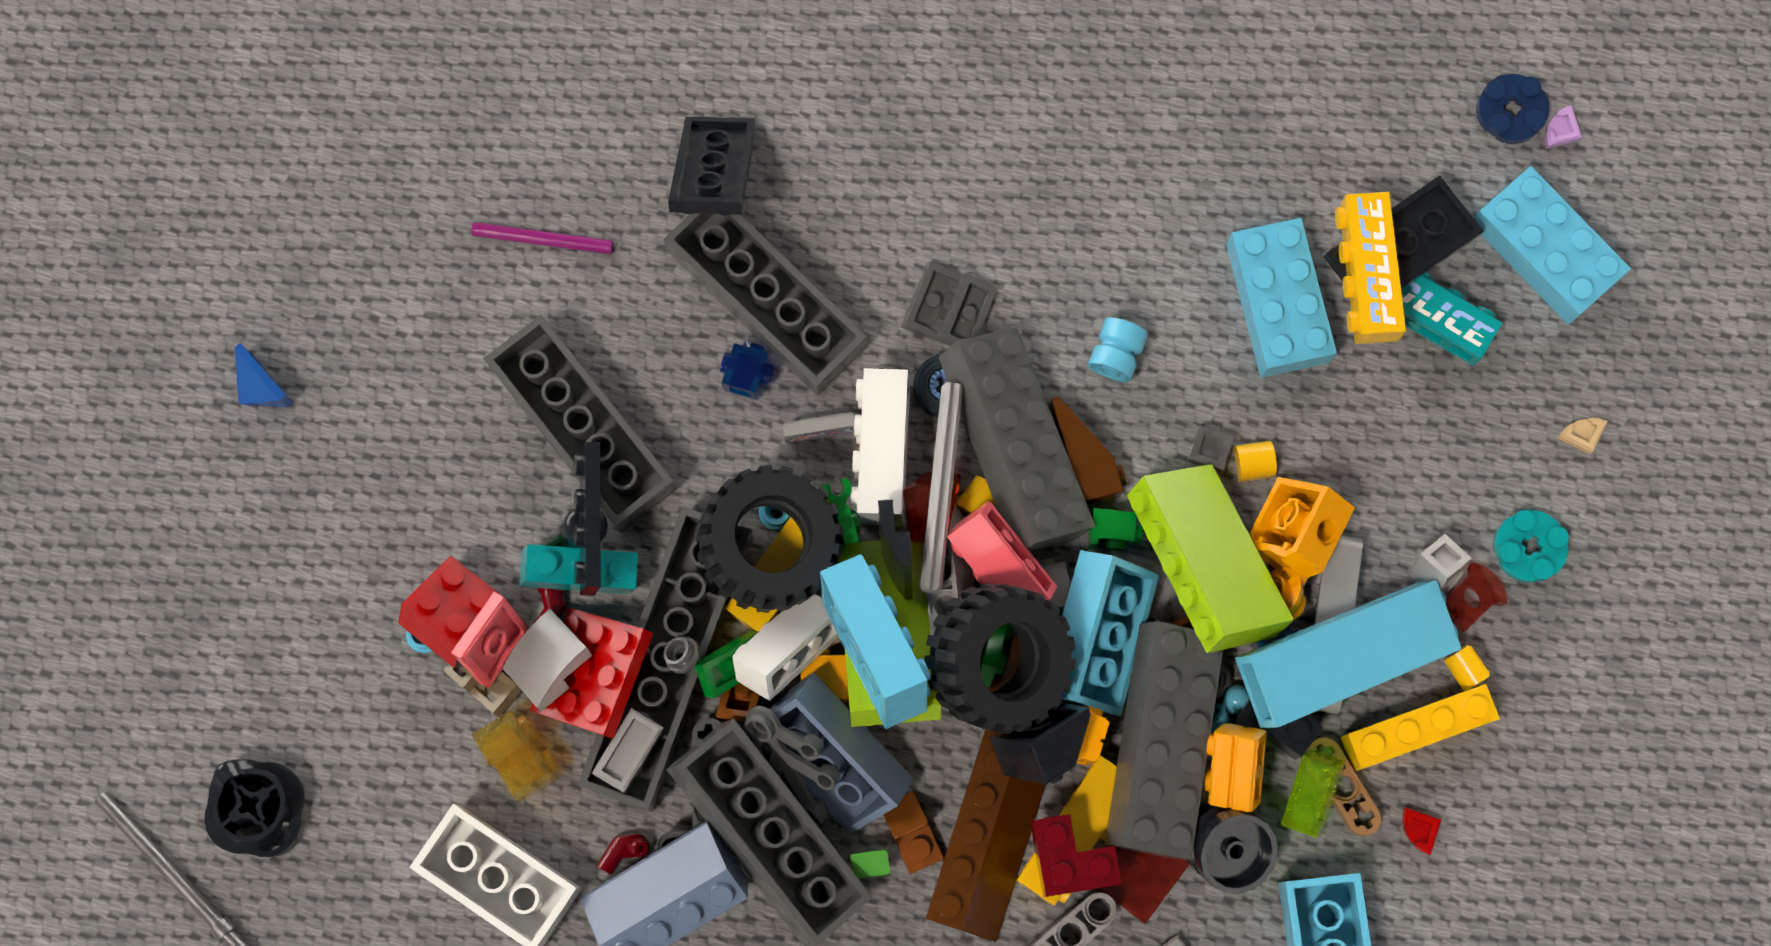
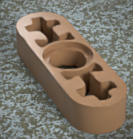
(1358, 789)

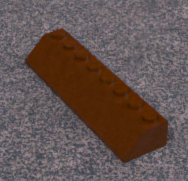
(986, 841)

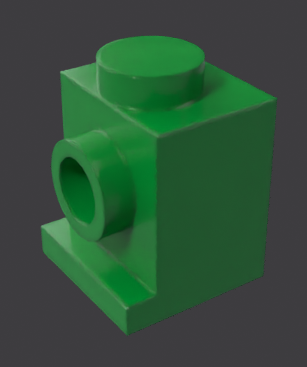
(1114, 529)

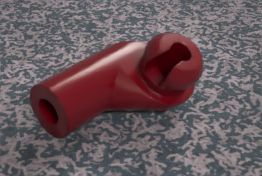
(552, 599)
(621, 848)

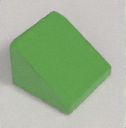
(870, 863)

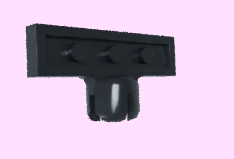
(585, 523)

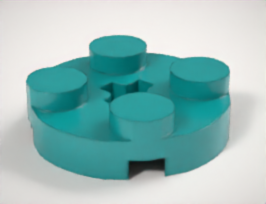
(1511, 552)

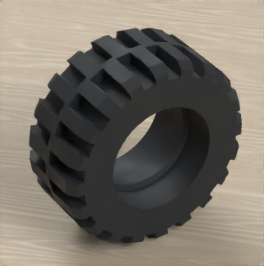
(798, 500)
(1041, 668)

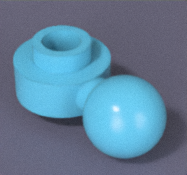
(1232, 702)

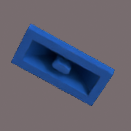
(255, 383)

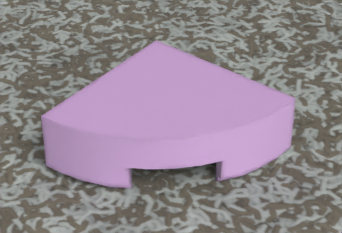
(1562, 129)

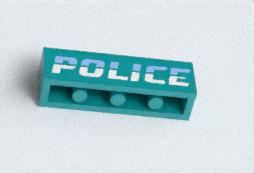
(1448, 319)

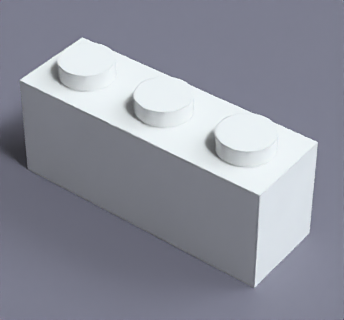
(784, 648)

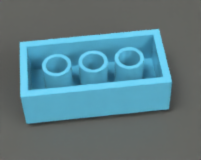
(1550, 245)
(1281, 297)
(1104, 617)
(875, 641)
(1325, 911)

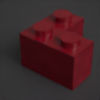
(1062, 867)

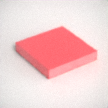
(490, 640)

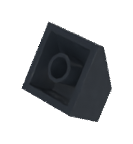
(1044, 749)

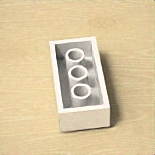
(883, 443)
(495, 877)

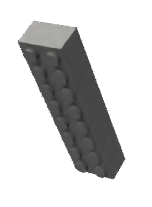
(677, 606)

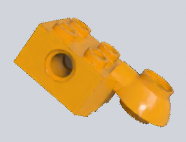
(1299, 535)

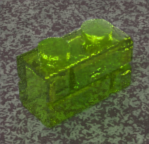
(1312, 793)

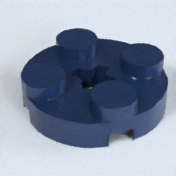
(1500, 123)

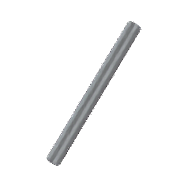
(941, 488)

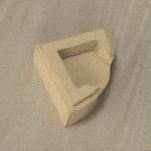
(1583, 433)

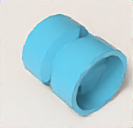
(1119, 345)

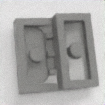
(544, 659)

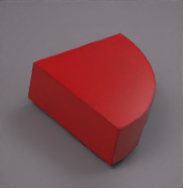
(1420, 829)

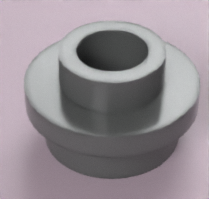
(681, 654)

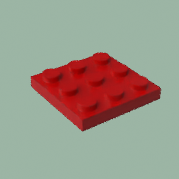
(604, 680)

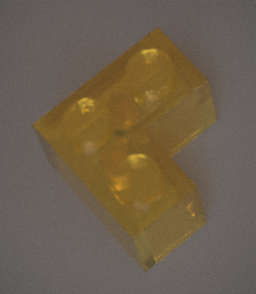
(512, 749)

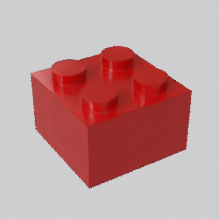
(444, 607)

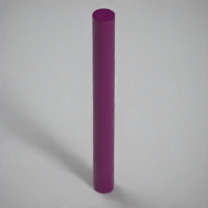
(542, 238)

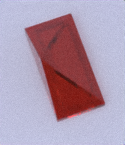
(917, 502)

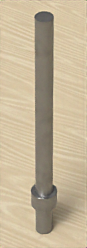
(221, 927)

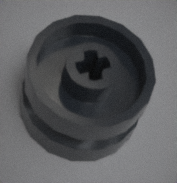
(1233, 849)

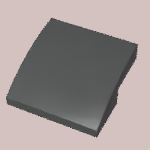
(948, 305)

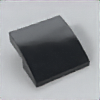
(895, 550)

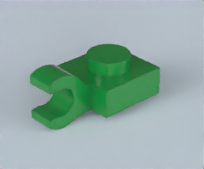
(845, 517)

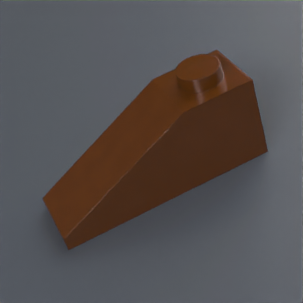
(1090, 460)

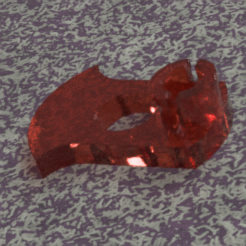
(1485, 585)

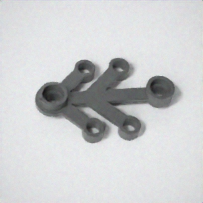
(765, 726)

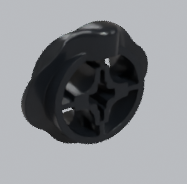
(231, 781)

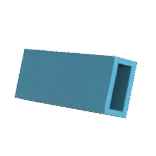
(1348, 654)

